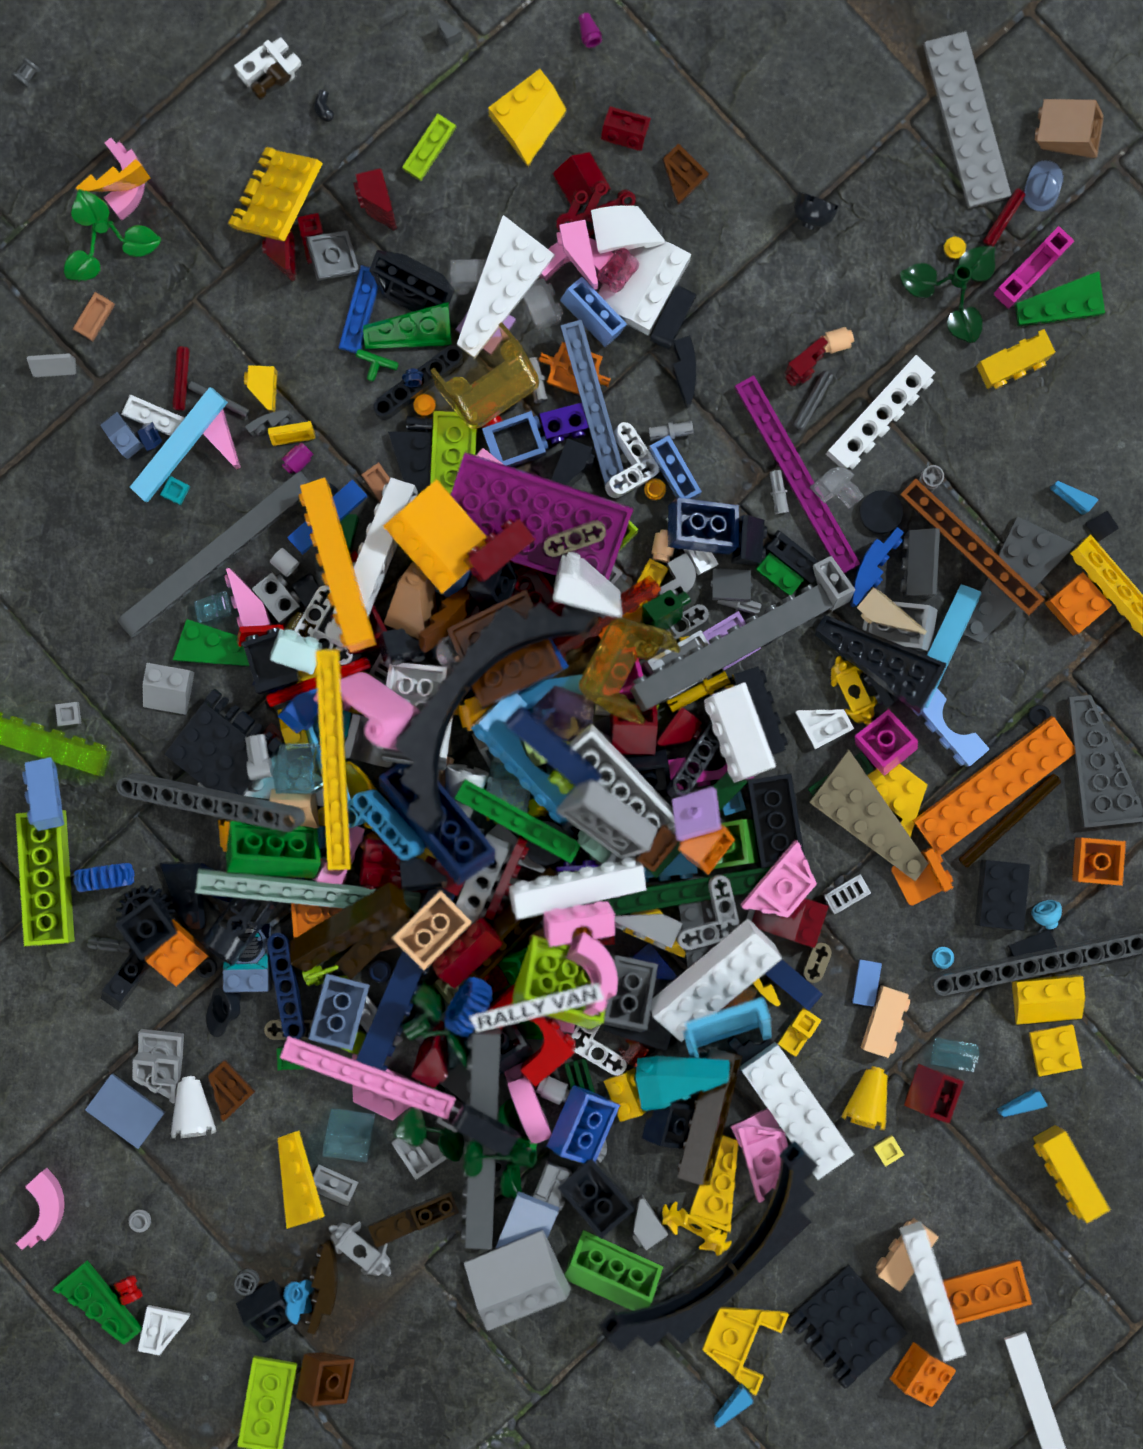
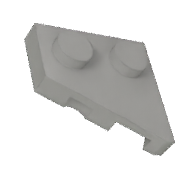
(420, 1158)

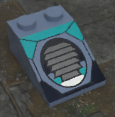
(253, 968)

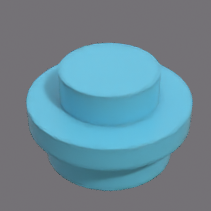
(943, 957)

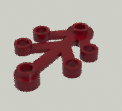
(593, 201)

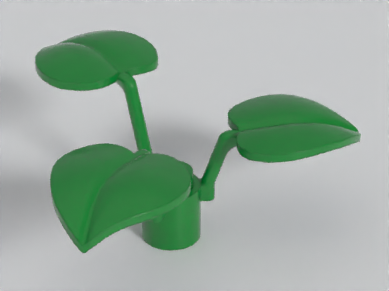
(92, 210)

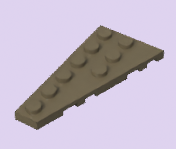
(859, 808)

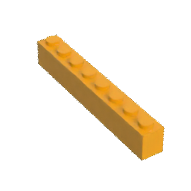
(337, 565)

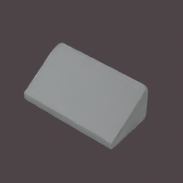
(52, 365)
(334, 1185)

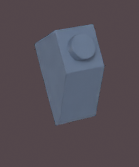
(121, 435)

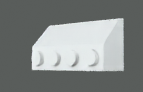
(739, 733)

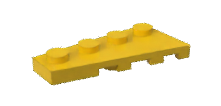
(298, 1185)
(715, 1201)

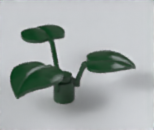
(974, 264)
(434, 1004)
(413, 1132)
(518, 1156)

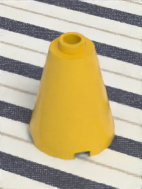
(869, 1100)

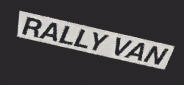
(537, 1007)

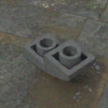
(276, 419)

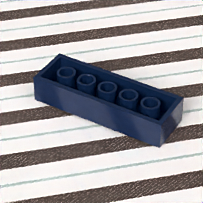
(455, 842)

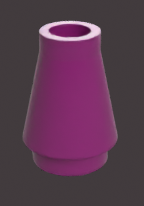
(590, 32)

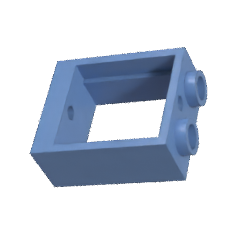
(521, 459)

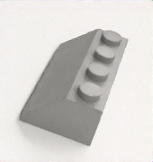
(607, 820)

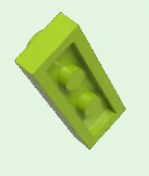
(429, 147)

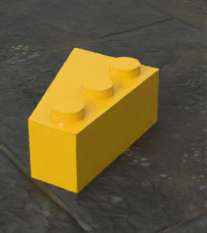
(1016, 360)

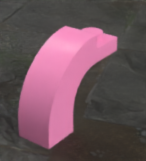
(123, 201)
(561, 258)
(599, 967)
(527, 1105)
(51, 1204)

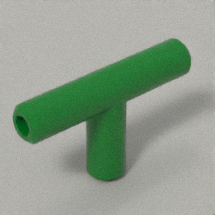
(376, 362)

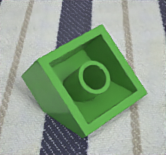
(744, 848)

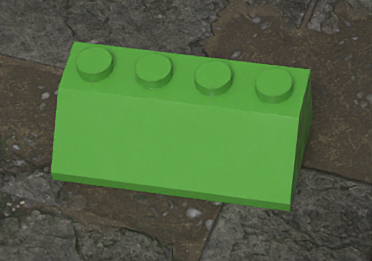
(613, 1272)

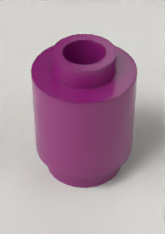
(296, 458)

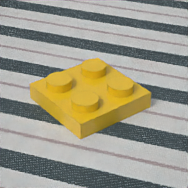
(1055, 1050)

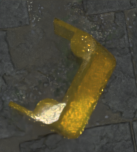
(495, 390)
(614, 659)

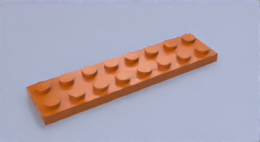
(995, 785)

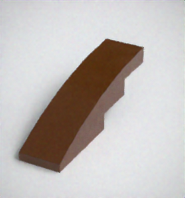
(453, 612)

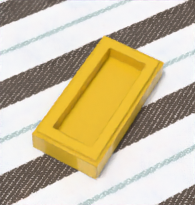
(291, 433)

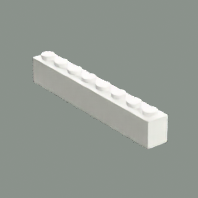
(377, 549)

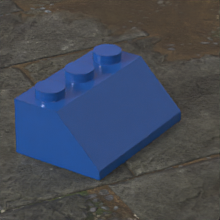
(583, 1125)

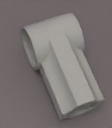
(284, 562)
(259, 762)

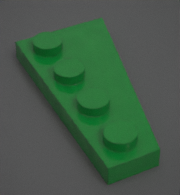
(412, 329)
(92, 1295)

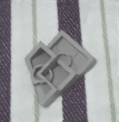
(159, 1061)

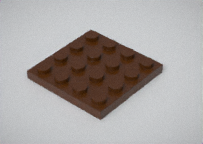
(516, 670)

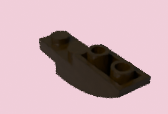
(413, 1218)
(326, 1279)

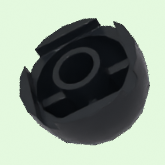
(814, 210)

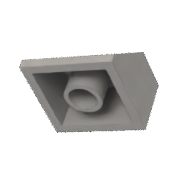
(167, 688)

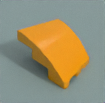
(113, 181)

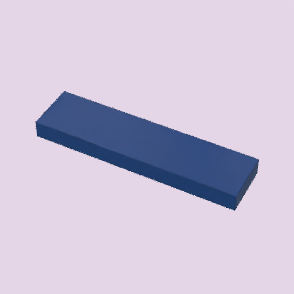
(359, 311)
(345, 501)

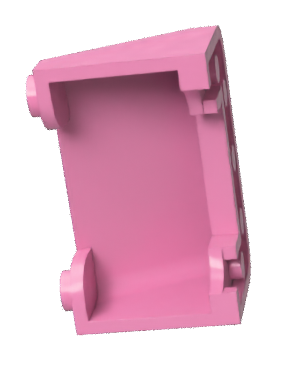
(386, 709)

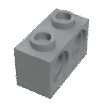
(273, 601)

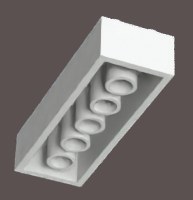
(622, 778)
(715, 978)
(796, 1108)

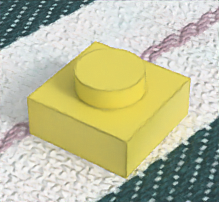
(888, 1150)

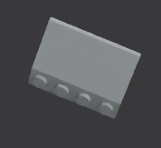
(516, 1280)

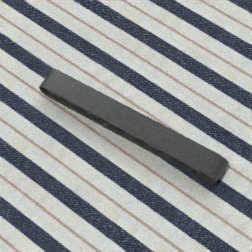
(219, 801)

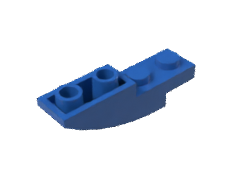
(868, 573)

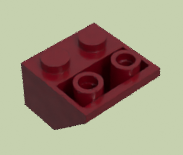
(632, 737)
(933, 1093)

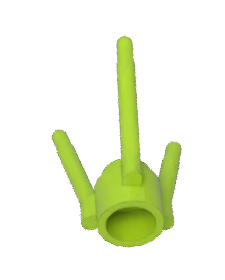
(316, 974)

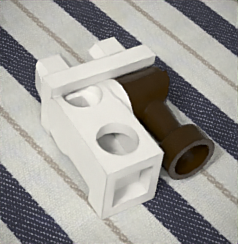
(267, 60)

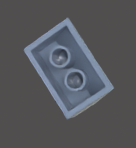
(338, 1012)

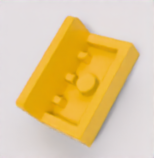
(625, 1092)

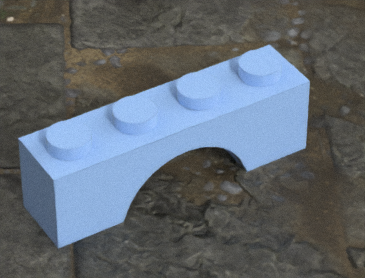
(965, 747)

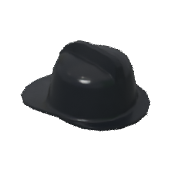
(222, 1009)

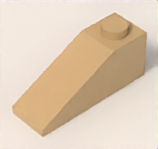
(883, 611)

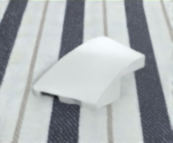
(623, 228)

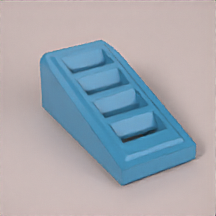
(1075, 498)
(1026, 1102)
(734, 1405)

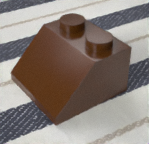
(325, 1379)

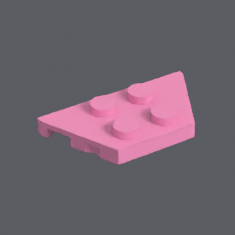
(783, 884)
(378, 1103)
(761, 1152)

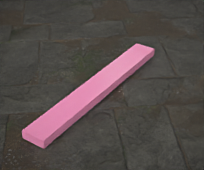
(367, 1077)

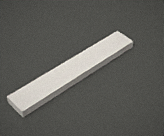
(1034, 1391)

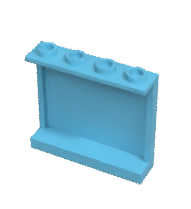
(727, 1024)

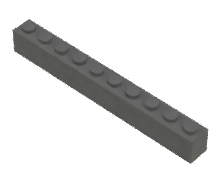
(730, 648)
(484, 1097)

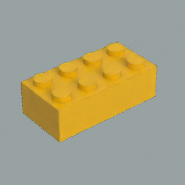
(1071, 1174)

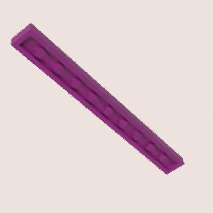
(796, 473)

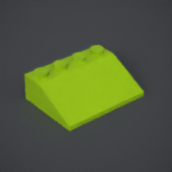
(549, 973)

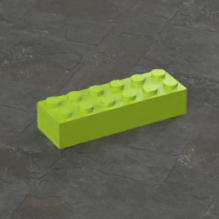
(44, 883)

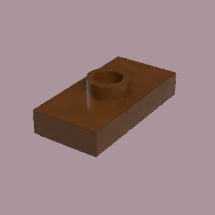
(661, 846)

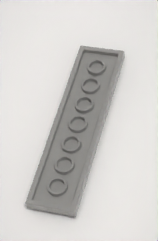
(967, 119)

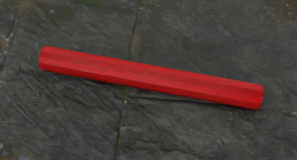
(310, 684)

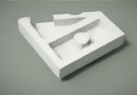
(824, 725)
(160, 1328)

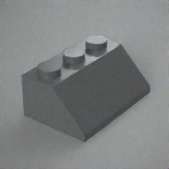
(920, 563)
(695, 914)

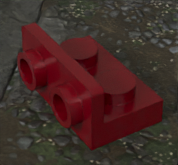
(625, 128)

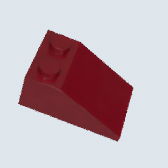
(801, 926)

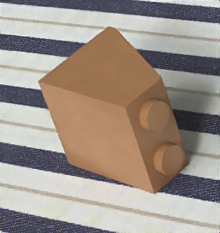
(1070, 126)
(412, 602)

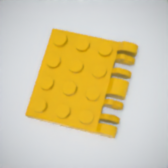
(277, 196)

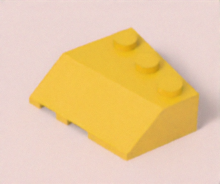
(528, 114)

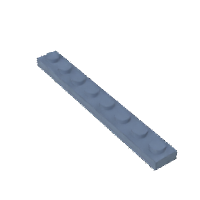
(592, 400)

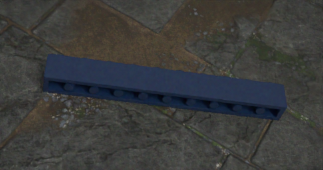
(395, 1004)

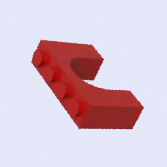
(554, 1050)

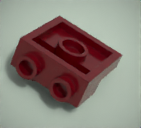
(803, 365)
(379, 865)

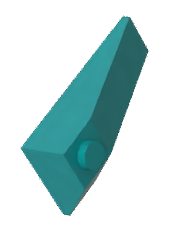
(672, 1078)

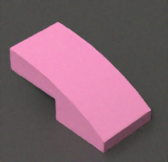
(762, 1118)

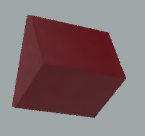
(579, 173)

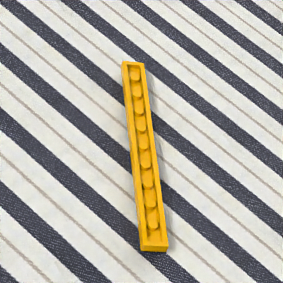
(333, 759)

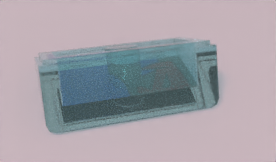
(955, 1054)

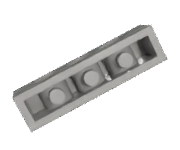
(484, 892)

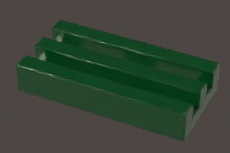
(575, 1063)

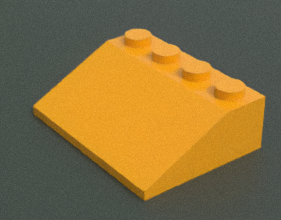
(436, 535)

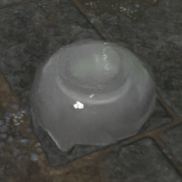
(447, 653)

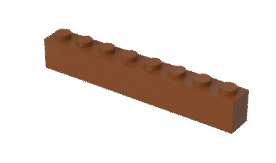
(972, 547)

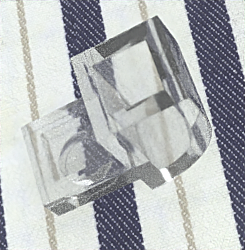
(838, 483)

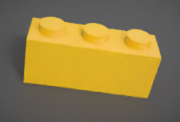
(1048, 999)

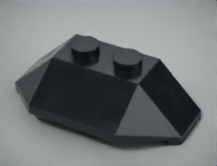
(409, 281)

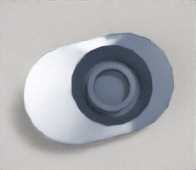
(1043, 185)

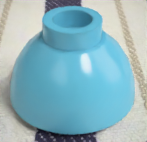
(1047, 913)

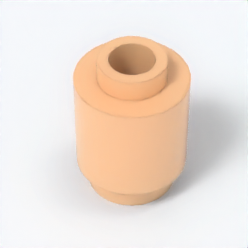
(838, 340)
(660, 548)

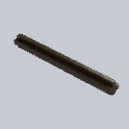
(1010, 820)

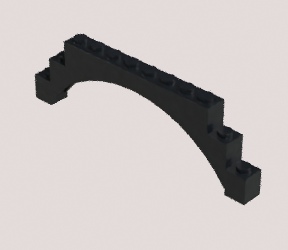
(427, 731)
(691, 1309)

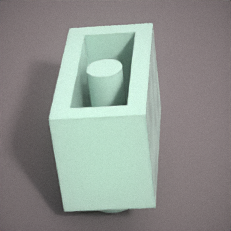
(295, 651)

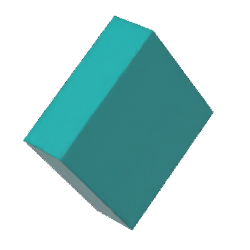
(175, 490)

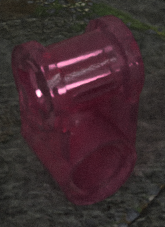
(620, 269)

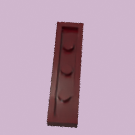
(511, 870)

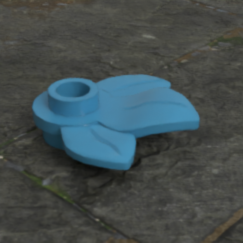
(298, 1299)

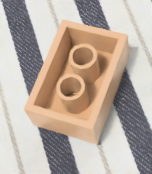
(432, 930)

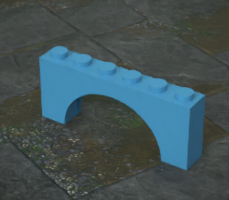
(508, 748)

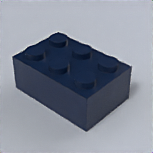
(703, 526)

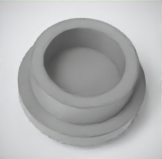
(139, 1220)

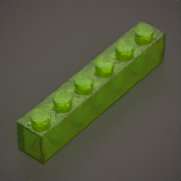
(54, 744)

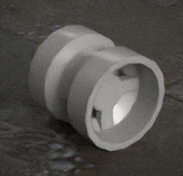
(935, 476)

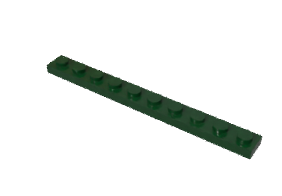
(683, 892)

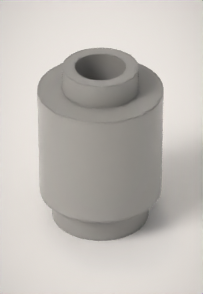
(553, 1090)

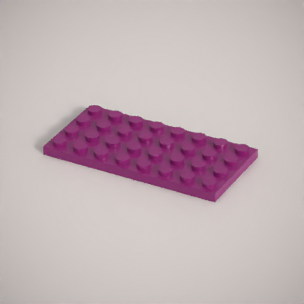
(498, 492)

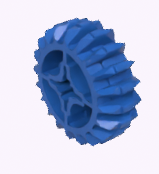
(103, 877)
(468, 1001)

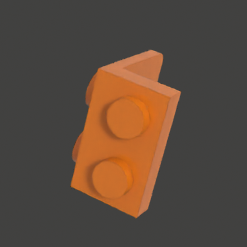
(930, 881)

